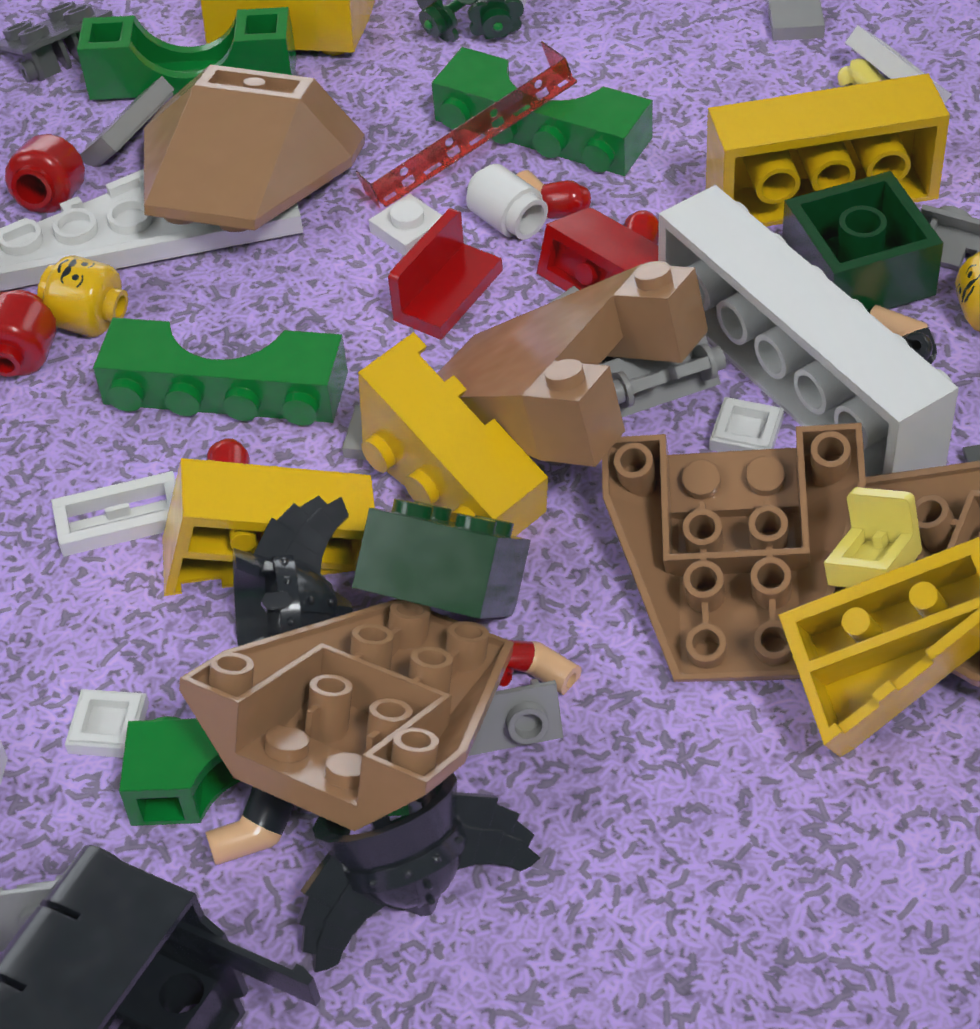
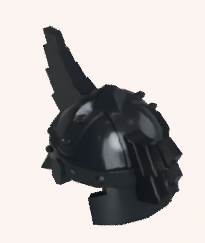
(282, 580)
(403, 863)

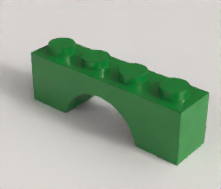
(125, 59)
(597, 130)
(289, 379)
(174, 773)

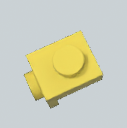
(880, 537)

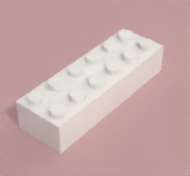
(807, 337)

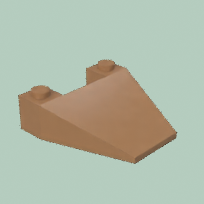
(544, 369)

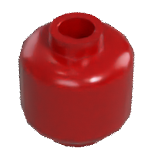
(44, 173)
(25, 333)

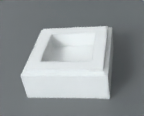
(745, 426)
(102, 722)

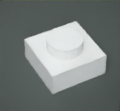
(403, 223)

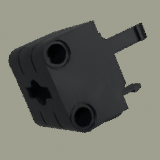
(129, 955)

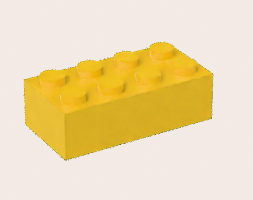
(826, 139)

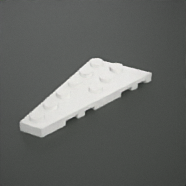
(117, 234)

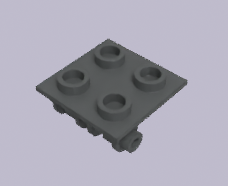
(44, 42)

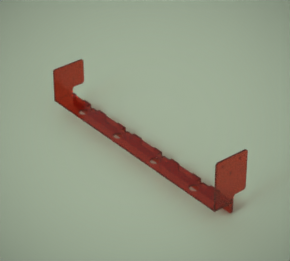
(471, 129)

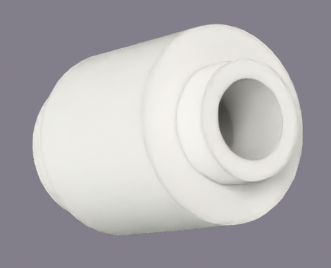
(506, 202)

